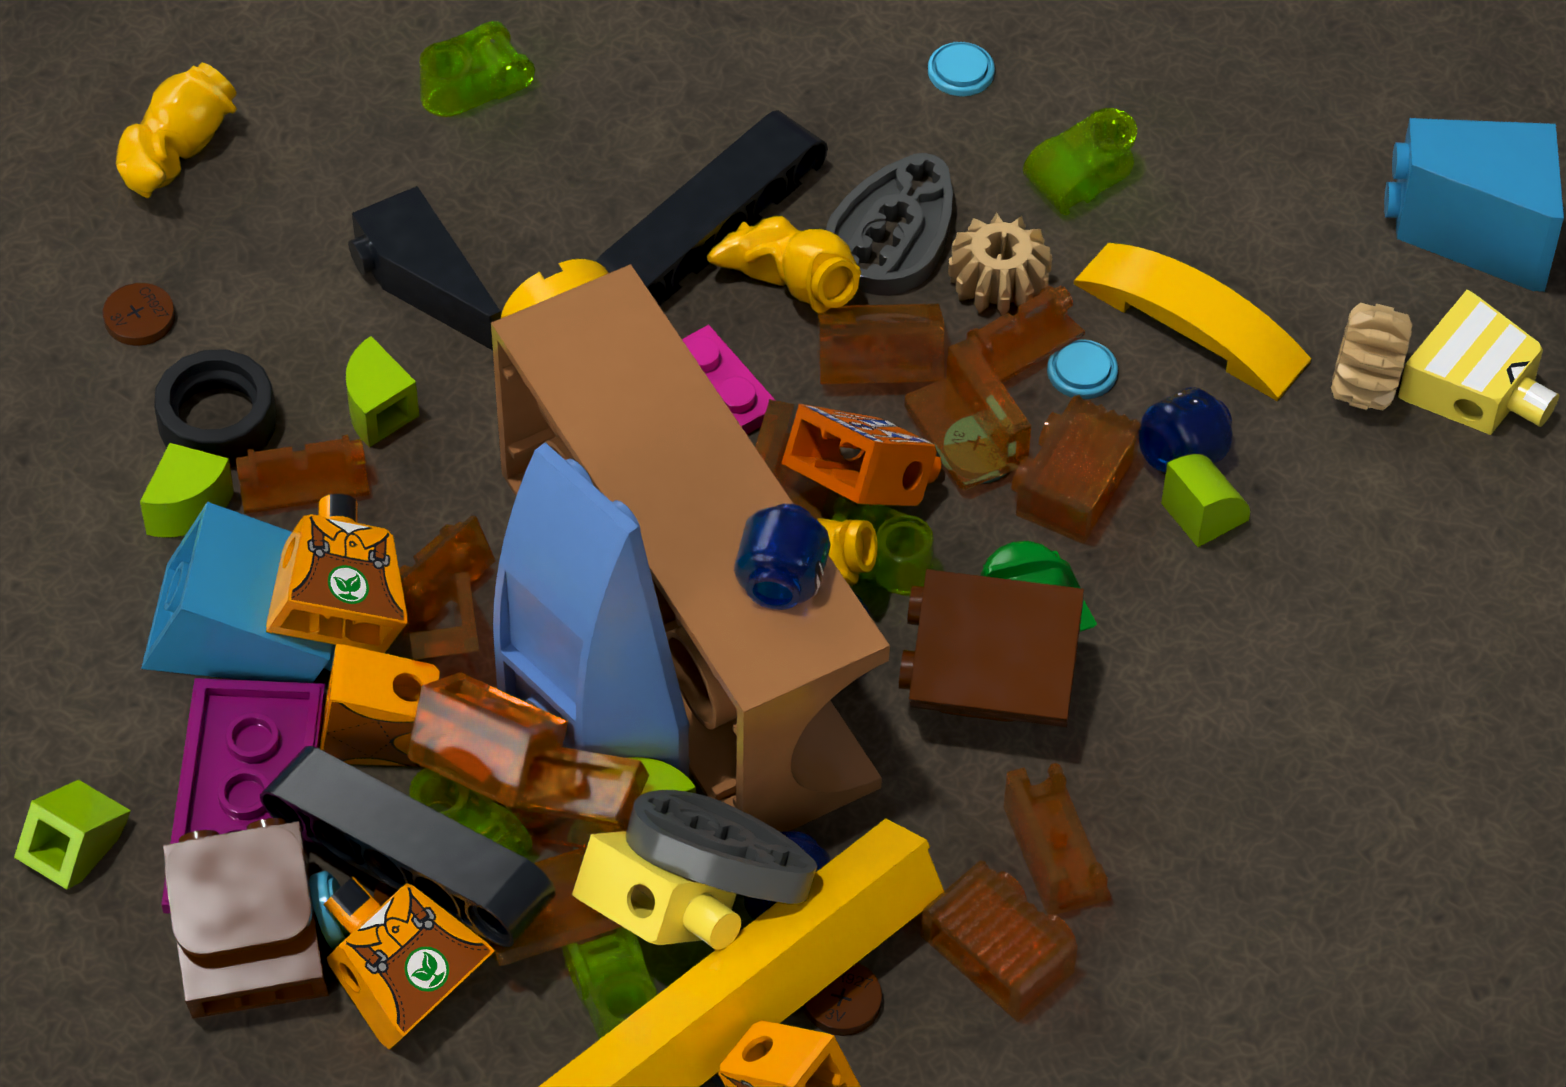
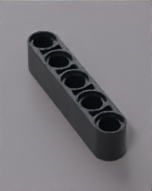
(730, 190)
(410, 844)

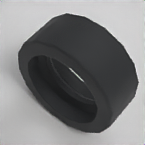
(216, 370)

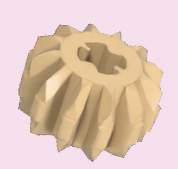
(999, 263)
(1371, 356)

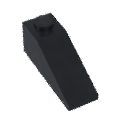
(422, 264)

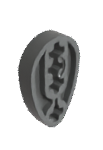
(917, 243)
(719, 846)

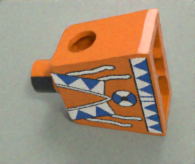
(887, 471)

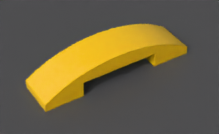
(1199, 309)

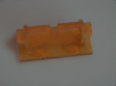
(1030, 335)
(301, 477)
(428, 583)

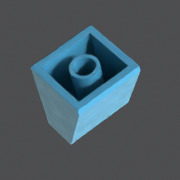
(1480, 195)
(219, 603)

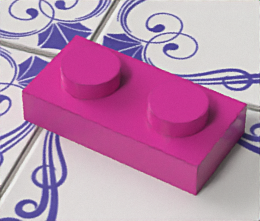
(730, 377)

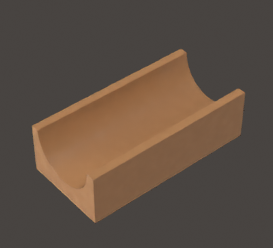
(629, 402)

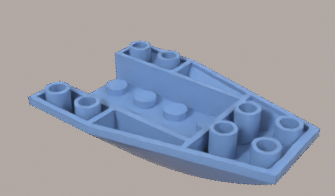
(583, 619)

